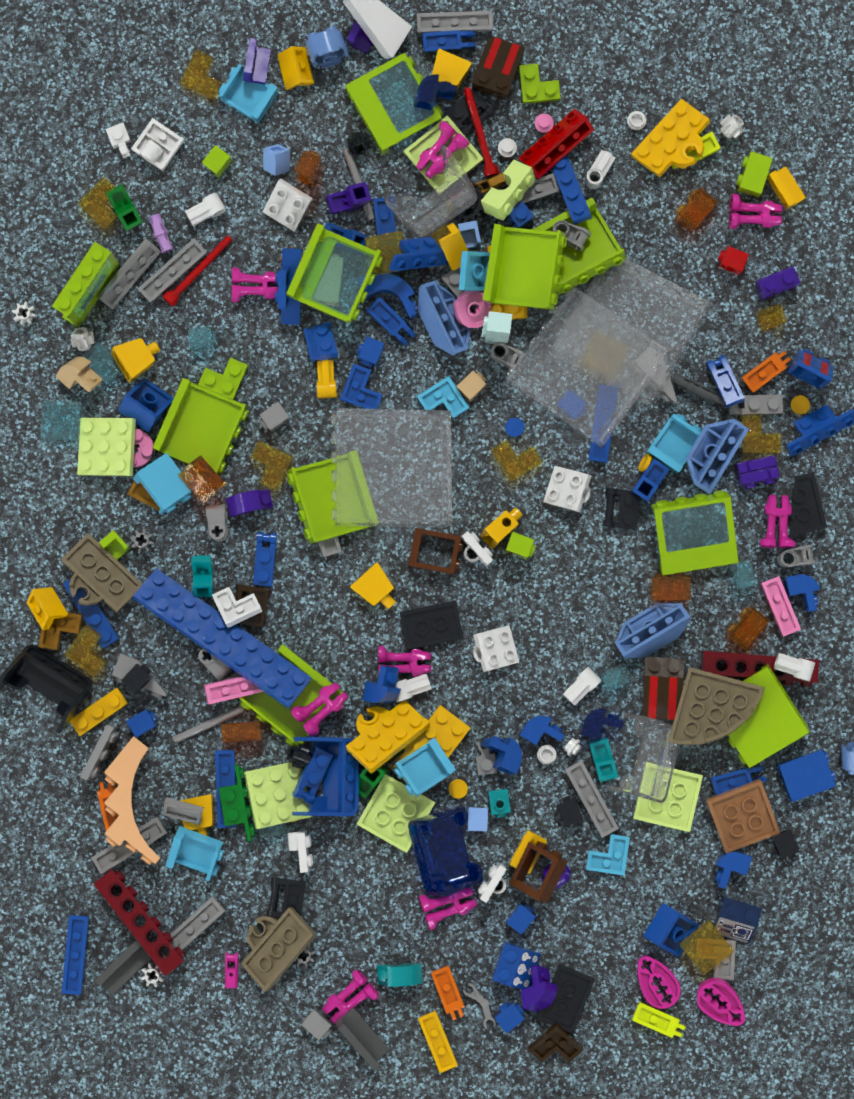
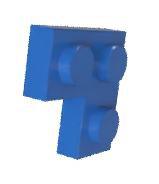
(355, 390)

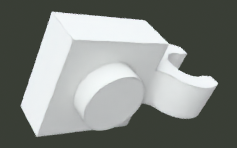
(118, 138)

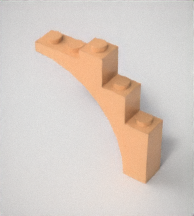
(120, 801)

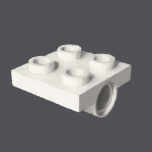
(157, 144)
(287, 205)
(568, 489)
(472, 542)
(495, 648)
(301, 842)
(488, 888)

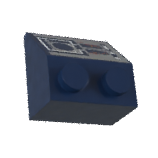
(737, 919)

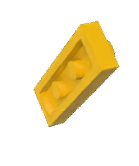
(98, 711)
(437, 1041)

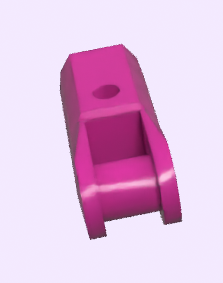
(231, 973)

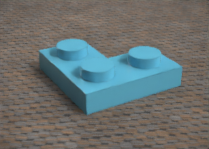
(445, 393)
(613, 861)

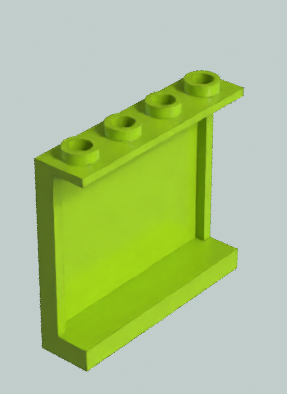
(599, 251)
(524, 267)
(200, 425)
(313, 494)
(277, 714)
(771, 725)

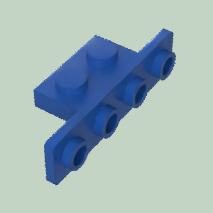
(418, 254)
(289, 307)
(818, 426)

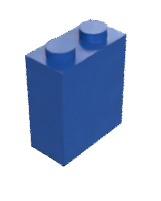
(806, 775)

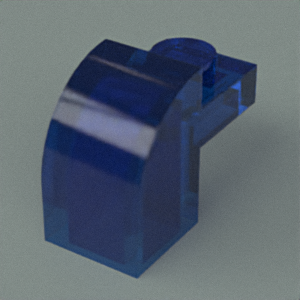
(430, 89)
(594, 721)

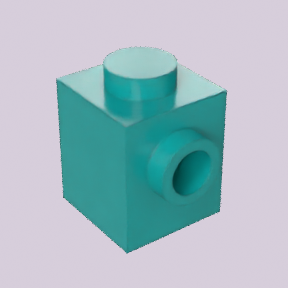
(499, 802)

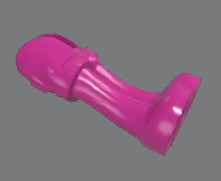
(437, 167)
(764, 209)
(265, 290)
(782, 513)
(411, 658)
(302, 713)
(457, 907)
(339, 1000)

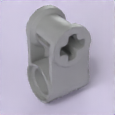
(575, 234)
(509, 356)
(217, 518)
(799, 556)
(215, 666)

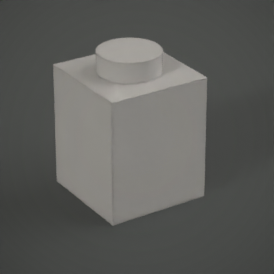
(274, 417)
(317, 1024)

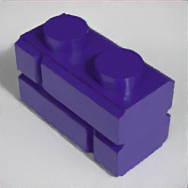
(777, 283)
(757, 471)

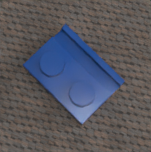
(320, 342)

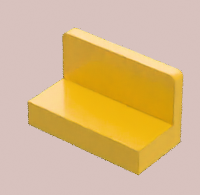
(295, 67)
(785, 187)
(453, 246)
(46, 606)
(528, 837)

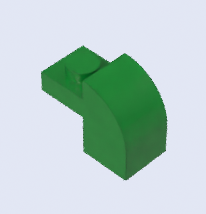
(124, 207)
(368, 781)

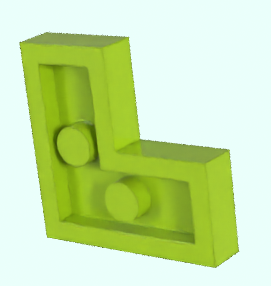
(535, 91)
(225, 384)

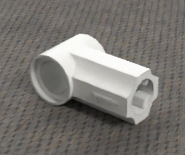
(599, 168)
(209, 207)
(799, 668)
(585, 683)
(412, 687)

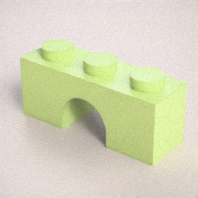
(501, 202)

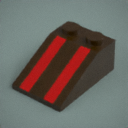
(497, 68)
(662, 687)

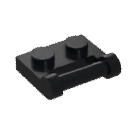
(460, 113)
(627, 509)
(292, 896)

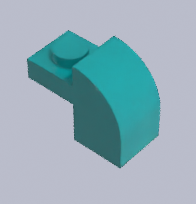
(202, 576)
(399, 975)

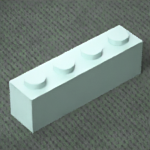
(497, 327)

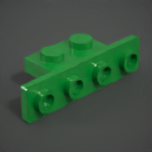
(234, 804)

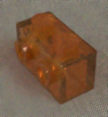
(204, 479)

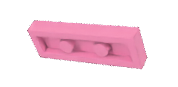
(780, 606)
(229, 689)

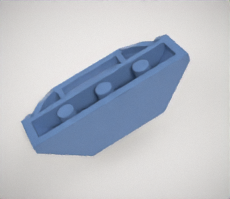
(438, 316)
(713, 452)
(652, 630)

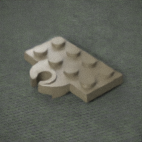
(99, 575)
(276, 947)

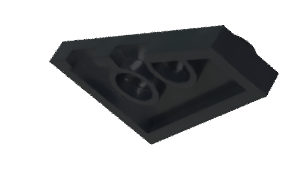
(806, 506)

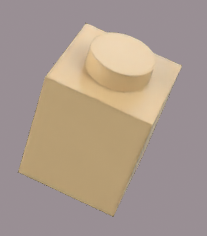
(472, 385)

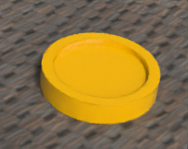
(800, 405)
(645, 462)
(458, 788)

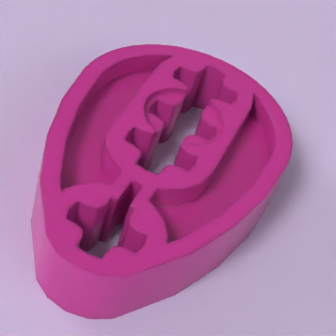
(645, 979)
(727, 994)

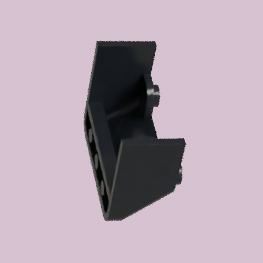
(50, 678)

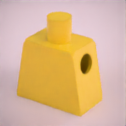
(451, 68)
(134, 357)
(496, 531)
(375, 587)
(207, 802)

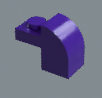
(351, 199)
(249, 502)
(541, 993)

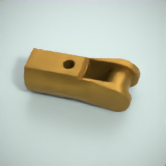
(495, 181)

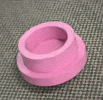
(544, 123)

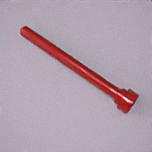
(489, 167)
(173, 296)

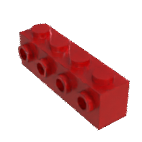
(557, 143)

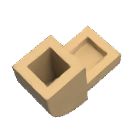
(79, 372)

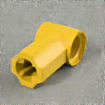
(326, 385)

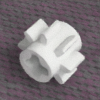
(732, 126)
(29, 313)
(82, 339)
(147, 975)

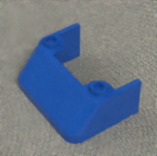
(339, 781)

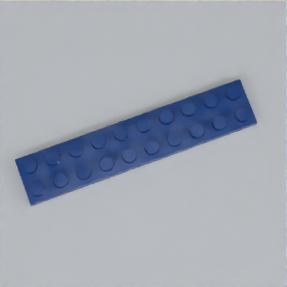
(229, 645)

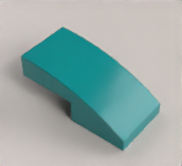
(603, 759)

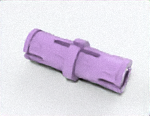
(160, 233)

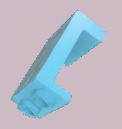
(247, 97)
(674, 442)
(164, 483)
(424, 768)
(195, 852)

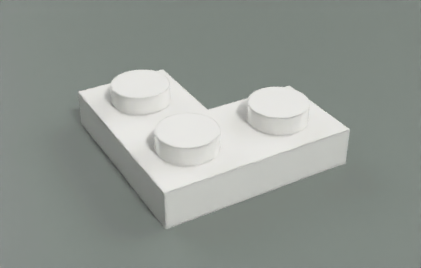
(235, 611)

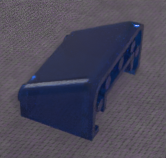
(443, 852)

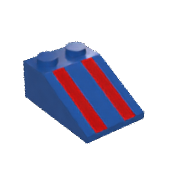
(811, 369)

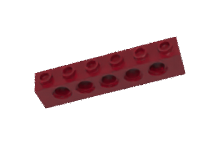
(710, 658)
(105, 886)

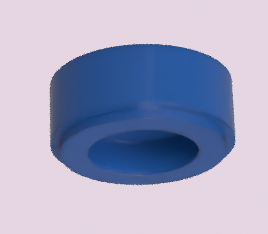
(514, 427)

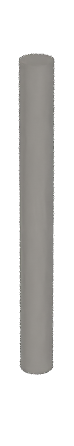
(356, 178)
(208, 724)

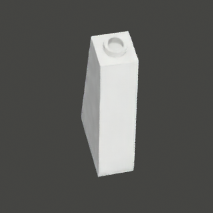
(380, 24)

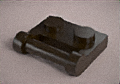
(262, 597)

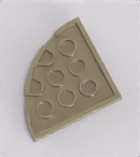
(712, 707)

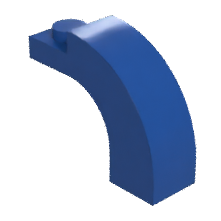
(396, 286)

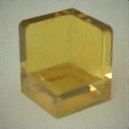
(771, 317)

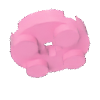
(462, 306)
(145, 450)

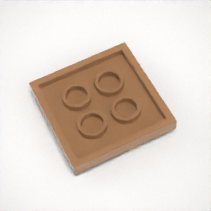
(743, 816)

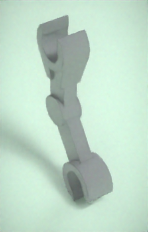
(484, 1003)

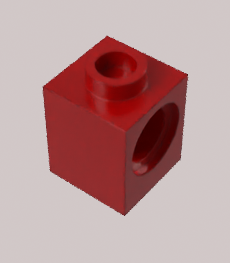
(732, 260)

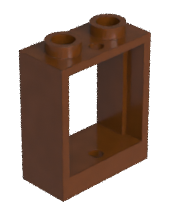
(458, 545)
(552, 877)

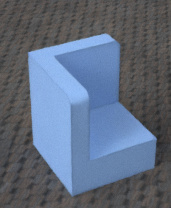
(276, 159)
(470, 234)
(477, 819)

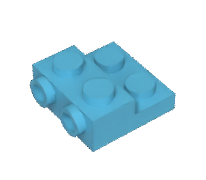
(473, 270)

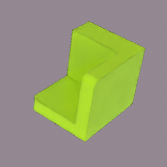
(217, 161)
(114, 544)

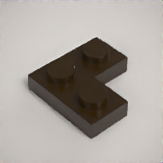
(555, 1040)

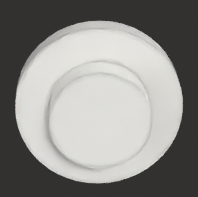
(636, 120)
(507, 147)
(573, 747)
(546, 754)

